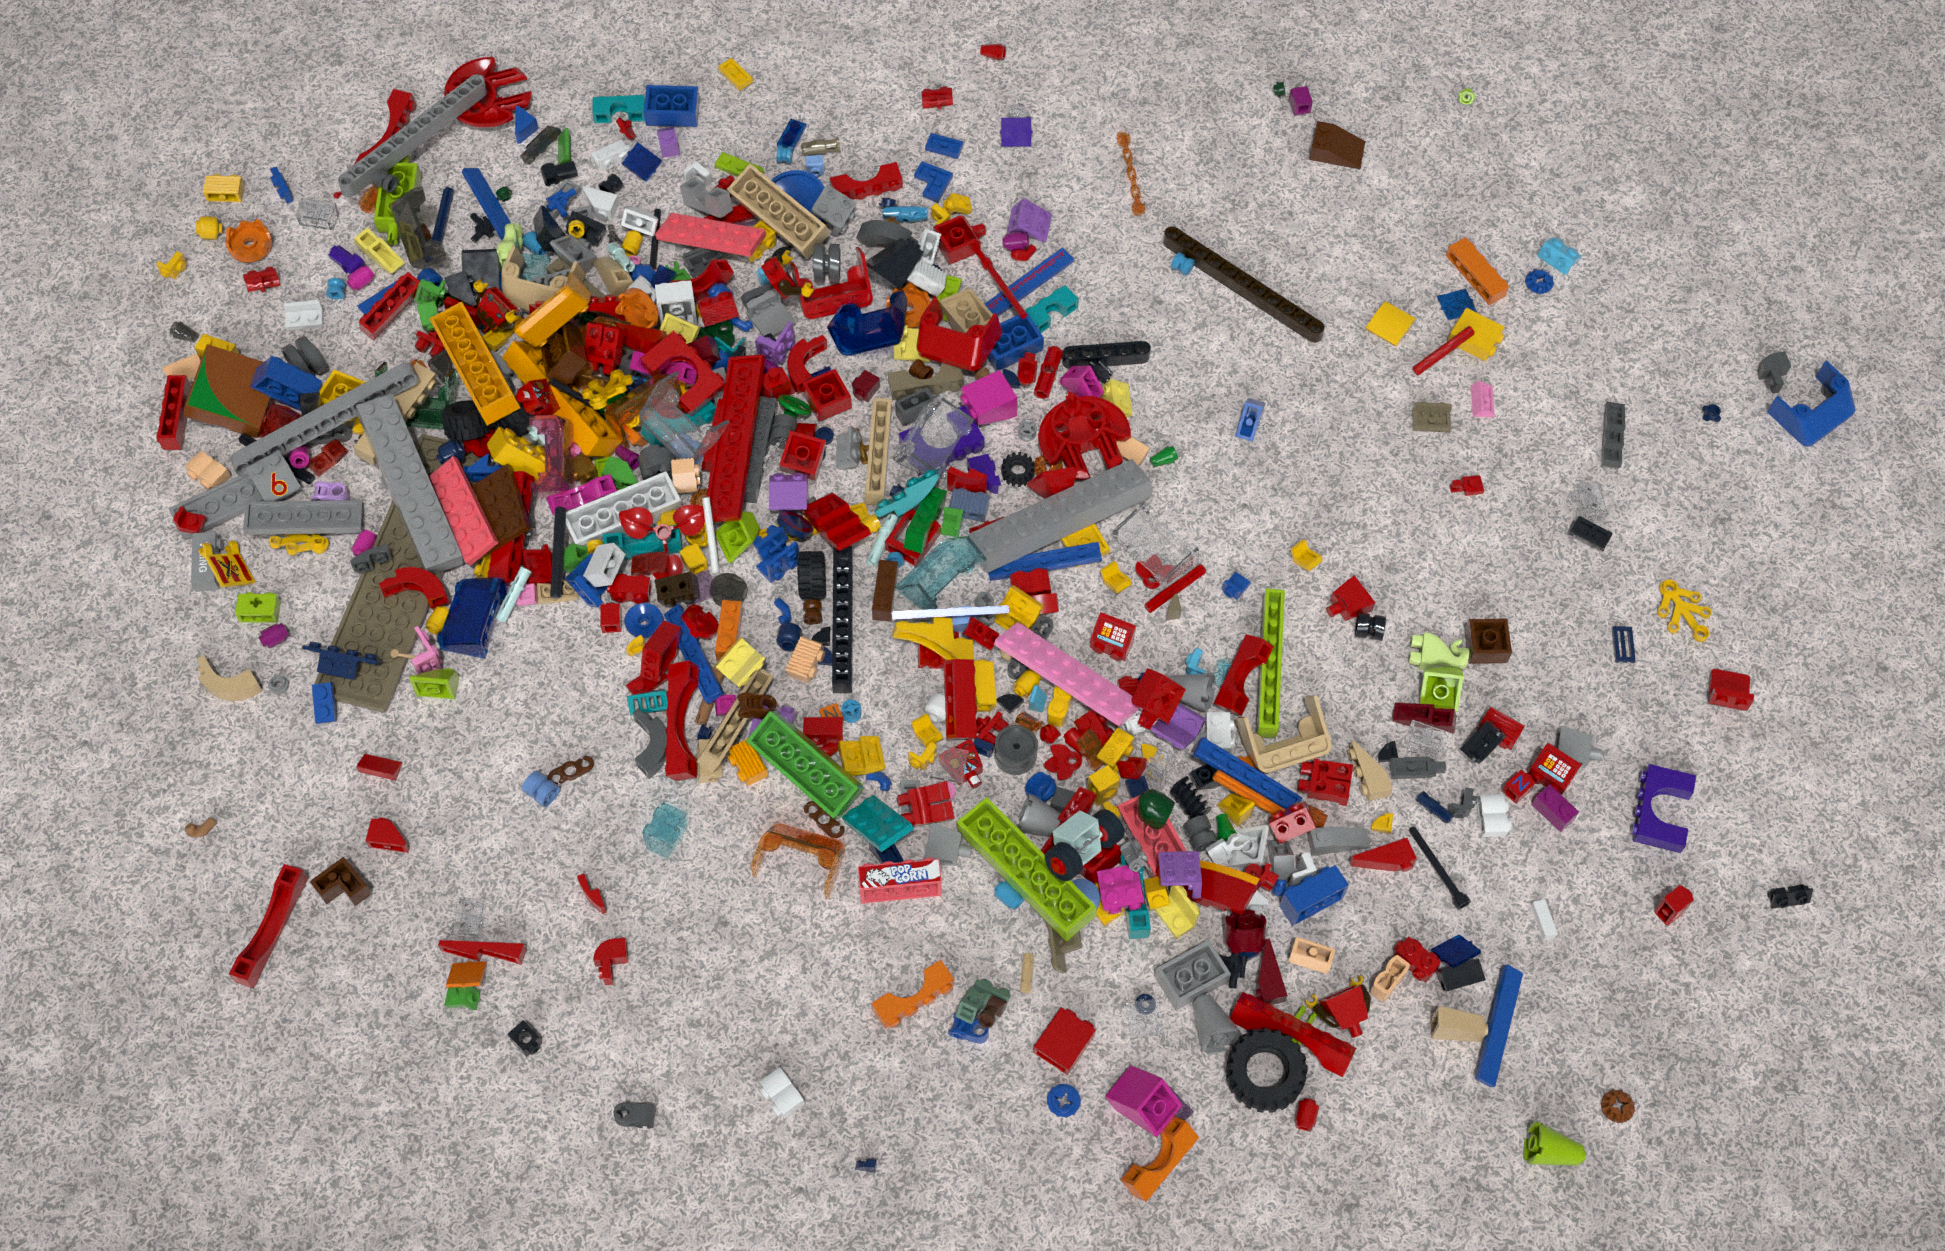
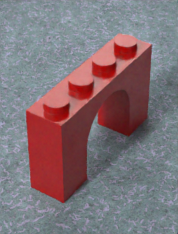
(675, 349)

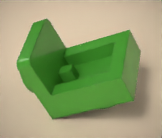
(462, 997)

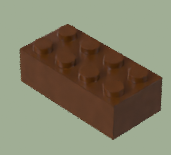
(564, 354)

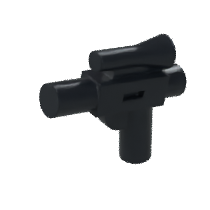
(482, 227)
(1101, 370)
(1235, 964)

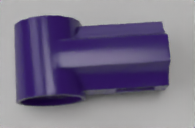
(345, 259)

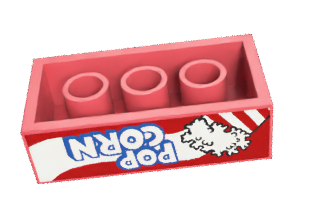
(1151, 839)
(899, 880)

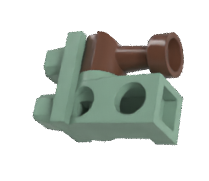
(986, 997)

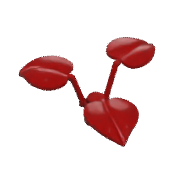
(639, 519)

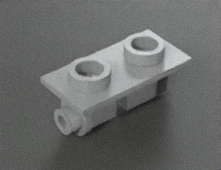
(1134, 857)

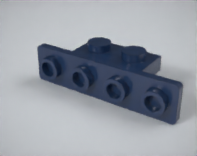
(338, 662)

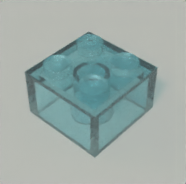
(664, 830)

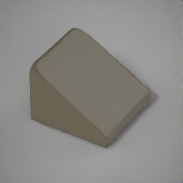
(1174, 610)

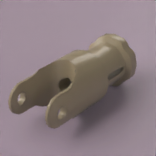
(821, 147)

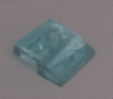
(534, 266)

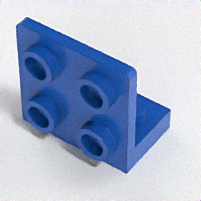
(777, 564)
(582, 586)

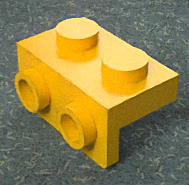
(1116, 748)

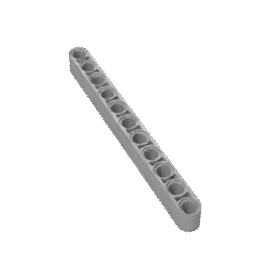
(412, 135)
(324, 418)

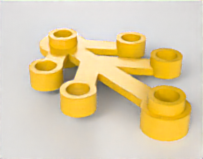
(614, 387)
(315, 543)
(1683, 608)

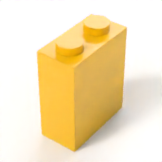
(1486, 334)

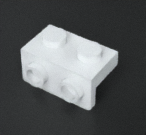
(1219, 729)

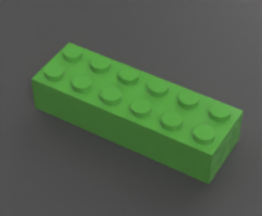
(805, 764)

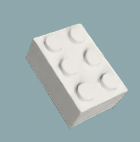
(677, 300)

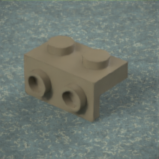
(1431, 417)

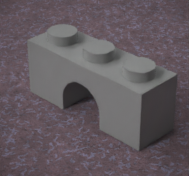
(715, 202)

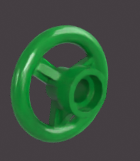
(793, 406)

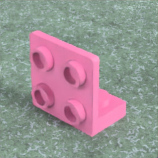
(428, 660)

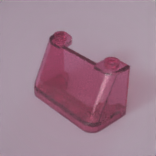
(558, 454)

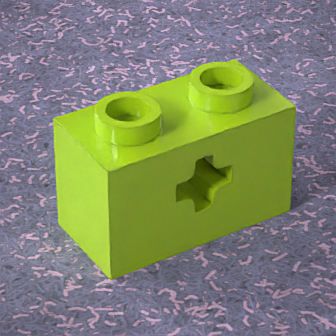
(258, 607)

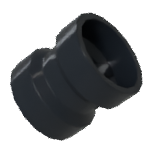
(611, 184)

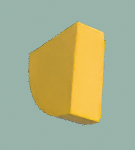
(635, 646)
(1148, 750)
(1383, 823)

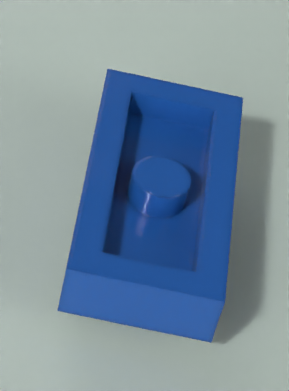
(944, 145)
(282, 190)
(324, 702)

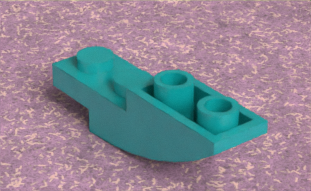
(915, 491)

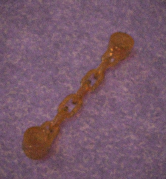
(1138, 207)

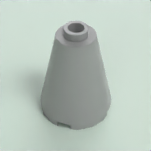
(1198, 689)
(1037, 817)
(1214, 1025)

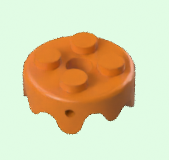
(248, 231)
(916, 299)
(637, 308)

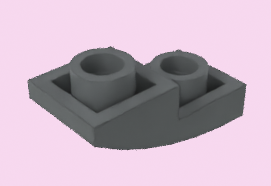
(365, 560)

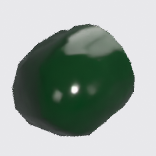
(1154, 808)

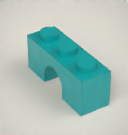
(605, 106)
(1061, 301)

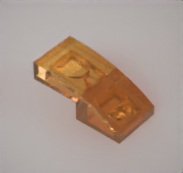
(1029, 721)
(1090, 746)

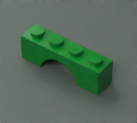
(921, 523)

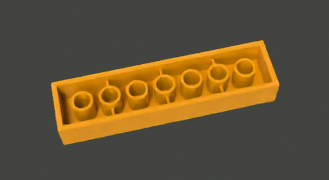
(474, 363)
(589, 428)

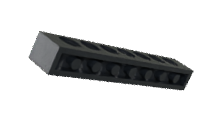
(842, 620)

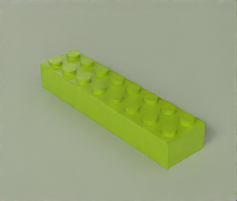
(1025, 869)

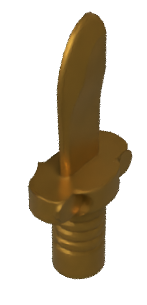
(863, 449)

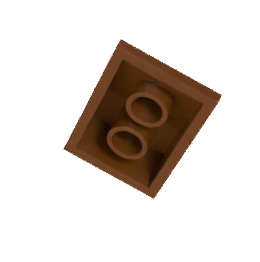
(1336, 146)

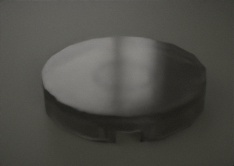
(728, 587)

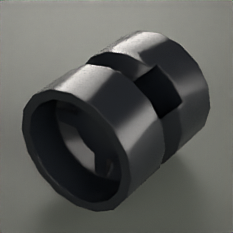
(1370, 626)

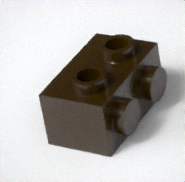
(677, 589)

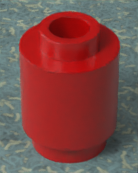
(1306, 1114)

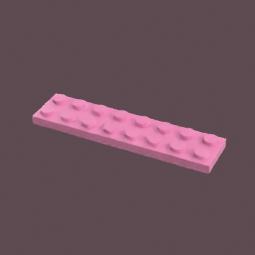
(1067, 673)

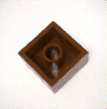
(1488, 641)

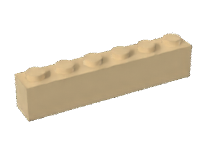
(407, 403)
(878, 450)
(731, 723)

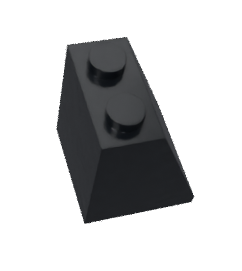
(896, 261)
(482, 265)

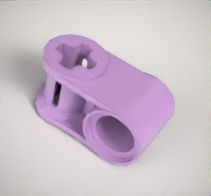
(329, 491)

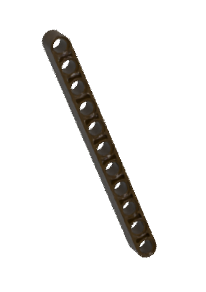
(1252, 290)

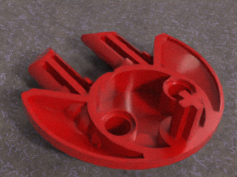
(489, 110)
(1082, 432)

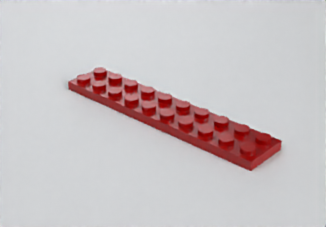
(734, 446)

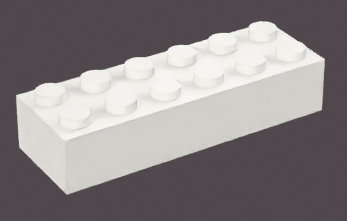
(602, 515)

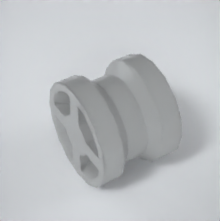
(1027, 425)

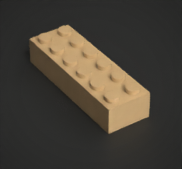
(778, 210)

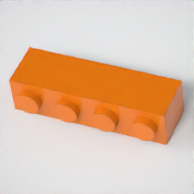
(1477, 271)

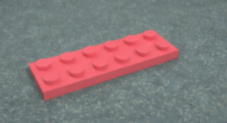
(710, 234)
(462, 511)

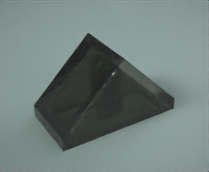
(441, 365)

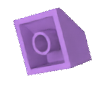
(788, 491)

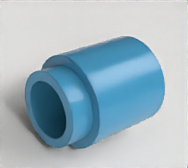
(532, 245)
(1008, 895)

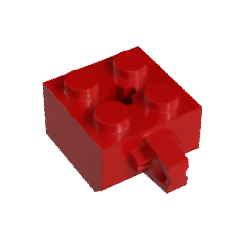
(959, 238)
(1156, 698)

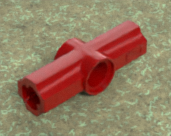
(1050, 364)

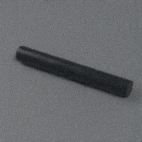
(569, 391)

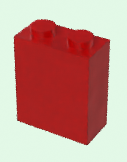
(1064, 1040)

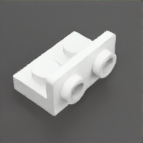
(610, 155)
(303, 315)

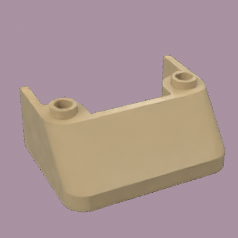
(525, 292)
(1310, 744)

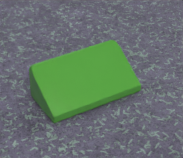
(564, 147)

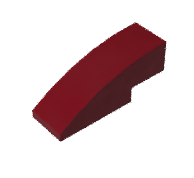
(1425, 713)

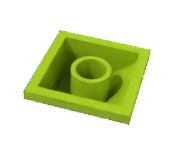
(737, 535)
(436, 683)
(1442, 687)

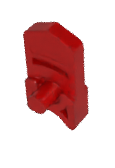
(626, 128)

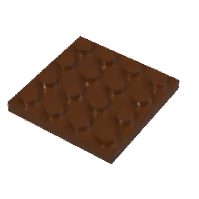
(502, 506)

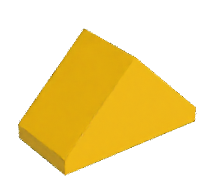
(1237, 808)

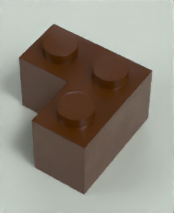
(338, 879)

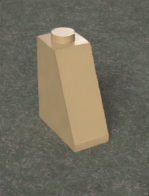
(1457, 1025)

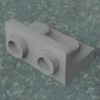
(848, 449)

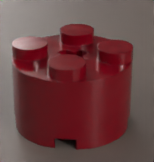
(1245, 932)

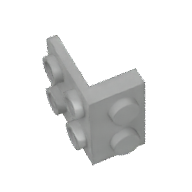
(834, 209)
(769, 313)

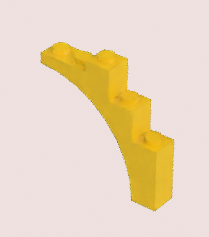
(940, 638)

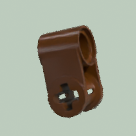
(752, 705)

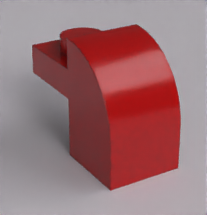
(610, 953)

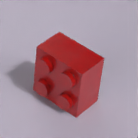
(827, 395)

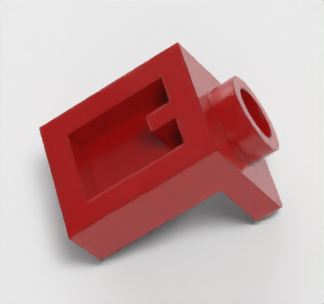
(188, 521)

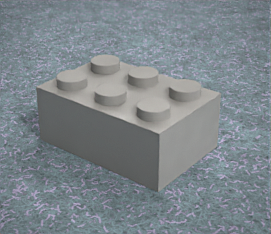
(1192, 974)

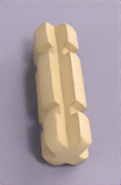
(1027, 972)

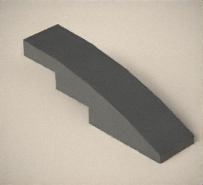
(1613, 434)

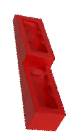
(1081, 801)
(474, 950)

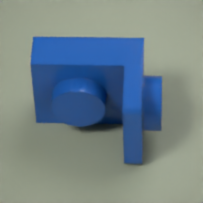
(1235, 586)

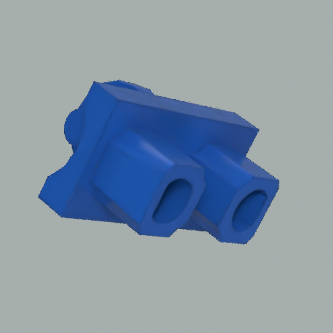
(772, 542)

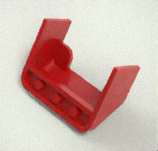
(828, 299)
(955, 347)

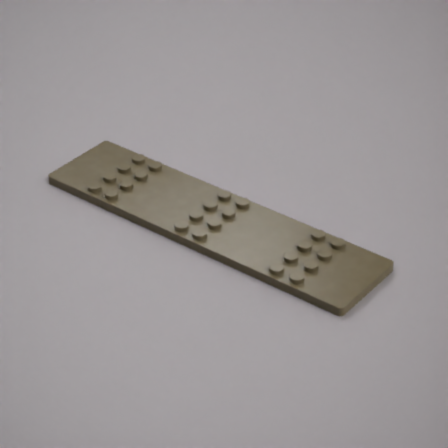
(388, 623)

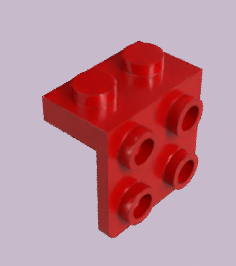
(1730, 690)

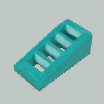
(662, 692)

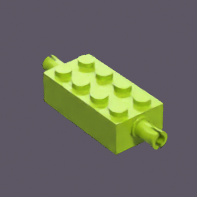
(408, 178)

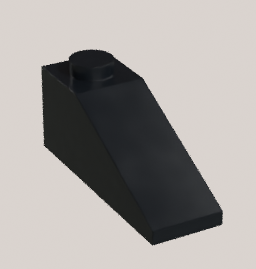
(546, 229)

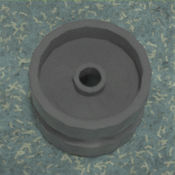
(826, 263)
(304, 356)
(1016, 750)

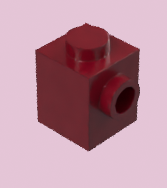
(865, 386)

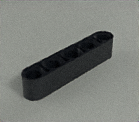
(1113, 350)

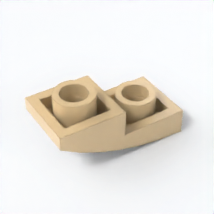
(543, 593)

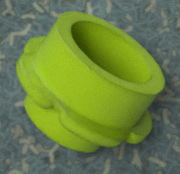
(1471, 96)

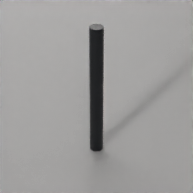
(654, 243)

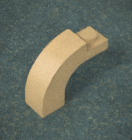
(227, 688)

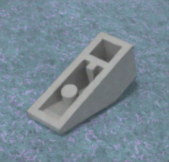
(1337, 839)

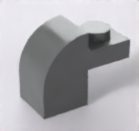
(1772, 369)

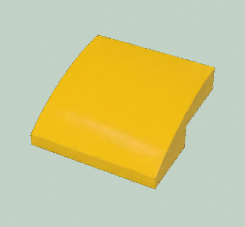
(1390, 323)
(1021, 609)
(862, 755)

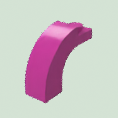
(686, 376)
(583, 494)

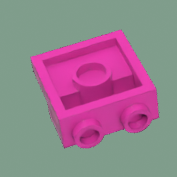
(1120, 889)

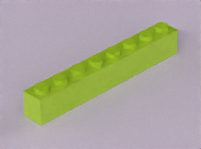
(1271, 671)

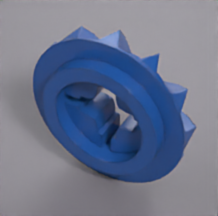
(1540, 287)
(1057, 1093)

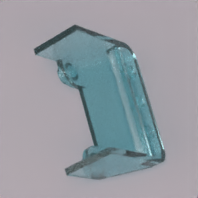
(938, 570)

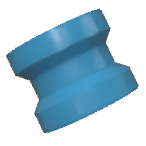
(784, 154)
(335, 288)
(853, 707)

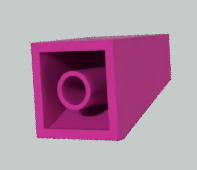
(989, 399)
(1144, 1100)

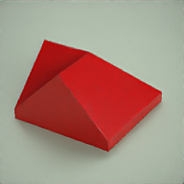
(1052, 481)

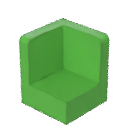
(952, 522)

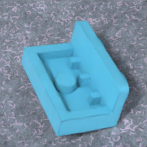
(1559, 255)

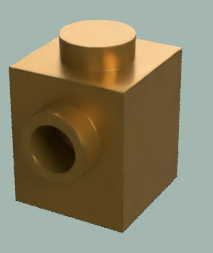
(584, 469)

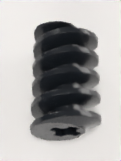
(1188, 798)

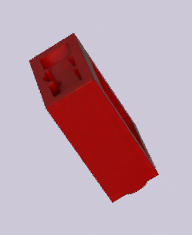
(910, 556)
(660, 651)

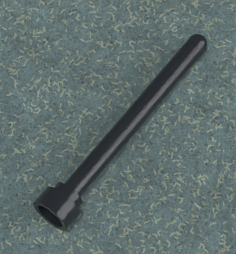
(1460, 899)

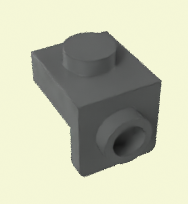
(1468, 802)

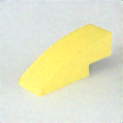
(378, 251)

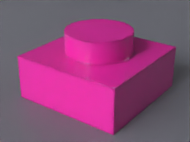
(723, 704)

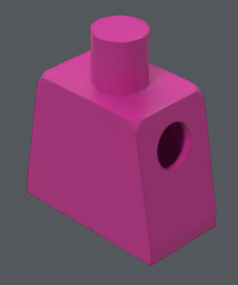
(1082, 381)

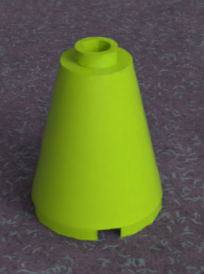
(1551, 1147)

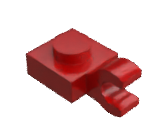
(1469, 484)

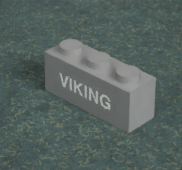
(201, 574)

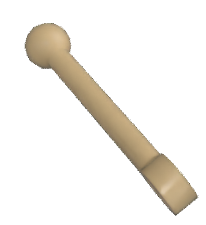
(394, 653)

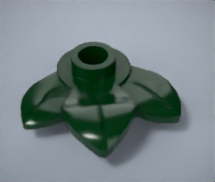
(724, 335)

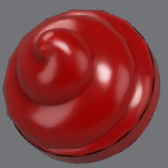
(1049, 734)

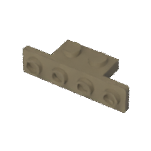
(1060, 947)

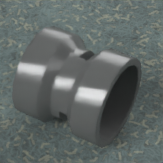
(384, 180)

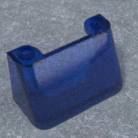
(868, 331)
(472, 615)

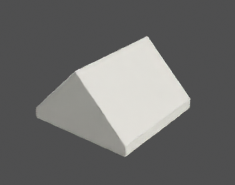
(1254, 846)

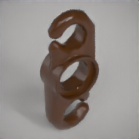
(579, 770)
(827, 828)

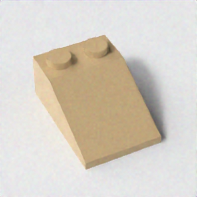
(965, 310)

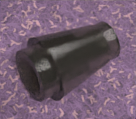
(182, 331)

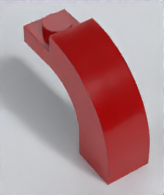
(717, 272)
(798, 358)
(416, 579)

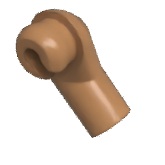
(200, 830)

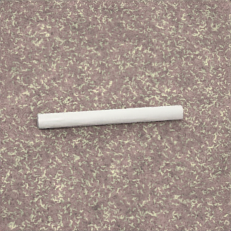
(710, 534)

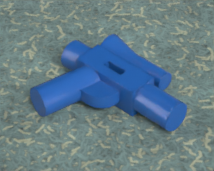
(559, 201)

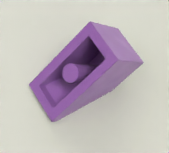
(668, 142)

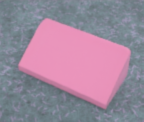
(1482, 400)

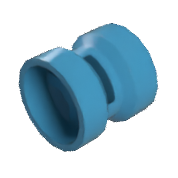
(1182, 263)

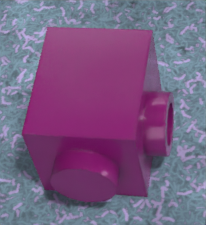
(1300, 100)

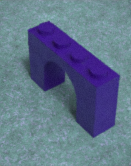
(972, 443)
(1648, 827)

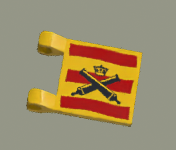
(228, 567)

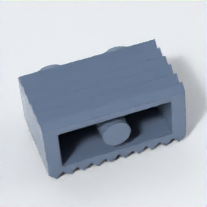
(973, 504)

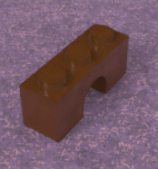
(884, 590)

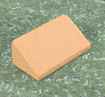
(186, 366)
(1133, 450)

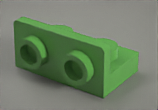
(429, 292)

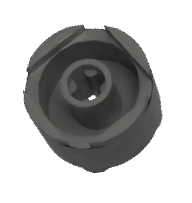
(654, 461)

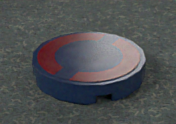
(794, 524)

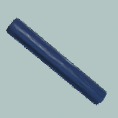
(443, 214)

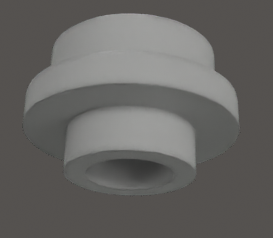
(275, 680)

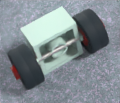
(1081, 840)

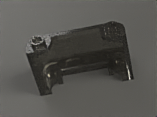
(417, 249)

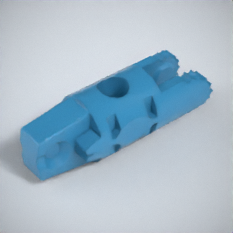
(905, 213)

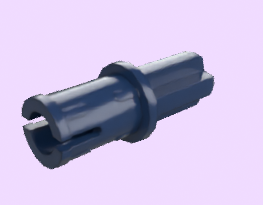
(1434, 807)

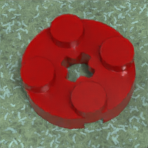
(479, 444)
(699, 622)

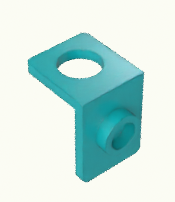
(723, 346)

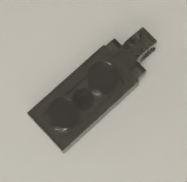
(540, 143)

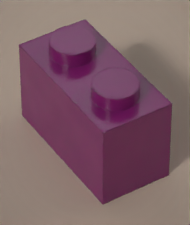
(1555, 808)

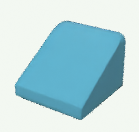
(1037, 699)

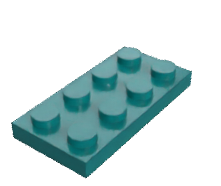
(877, 823)

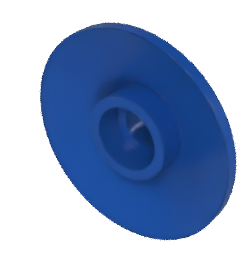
(639, 614)

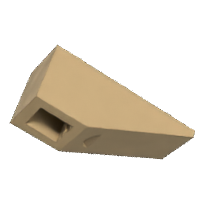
(613, 275)
(1373, 777)

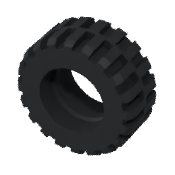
(1276, 1044)

